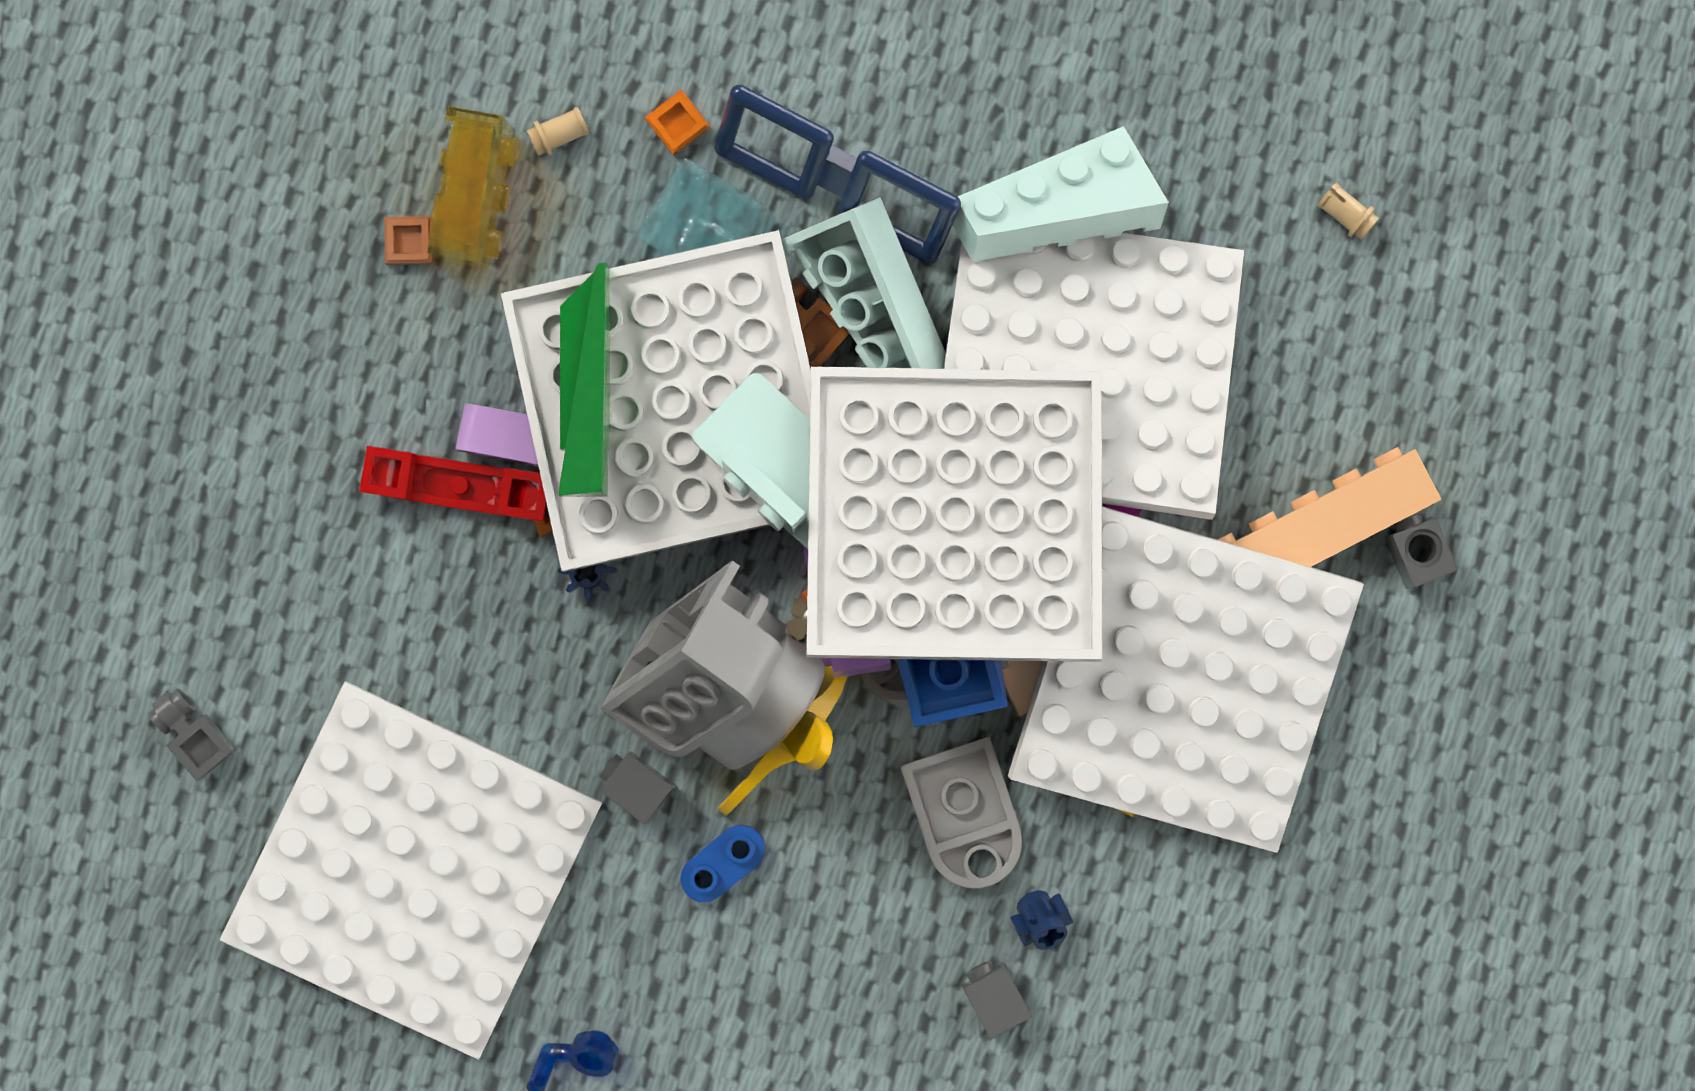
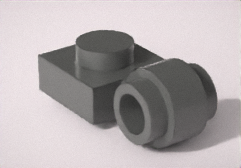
(198, 744)

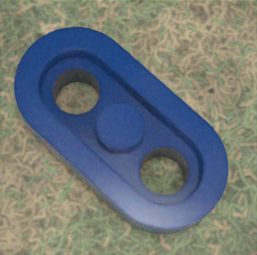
(722, 863)

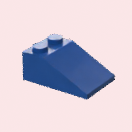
(951, 688)

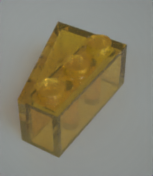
(472, 188)

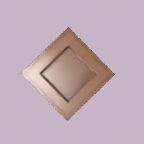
(407, 240)

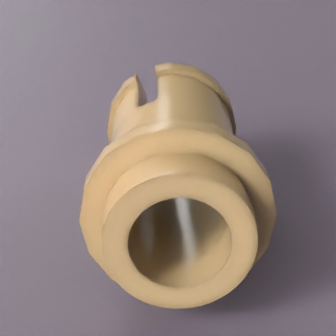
(557, 131)
(1348, 211)

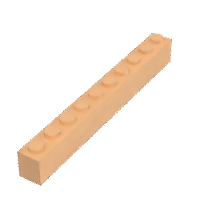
(1309, 533)

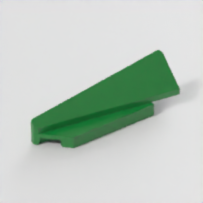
(585, 387)

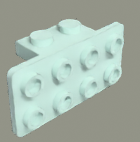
(764, 452)

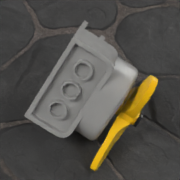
(727, 682)

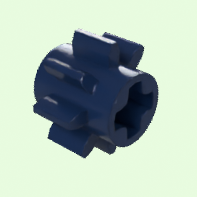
(588, 585)
(1041, 920)

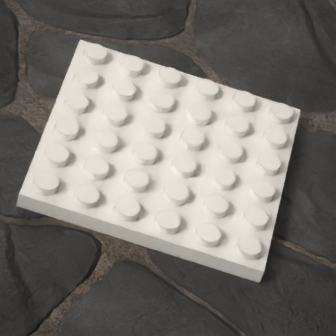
(1144, 316)
(678, 348)
(955, 514)
(1200, 685)
(411, 870)

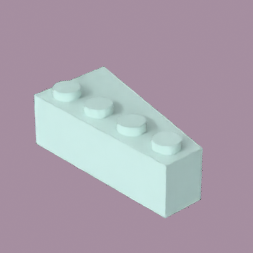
(1065, 198)
(869, 287)

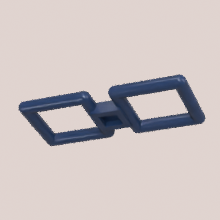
(832, 169)

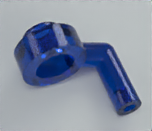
(589, 1053)

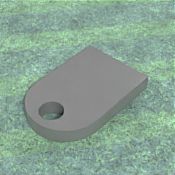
(963, 810)

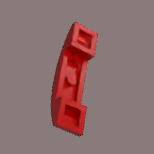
(453, 484)

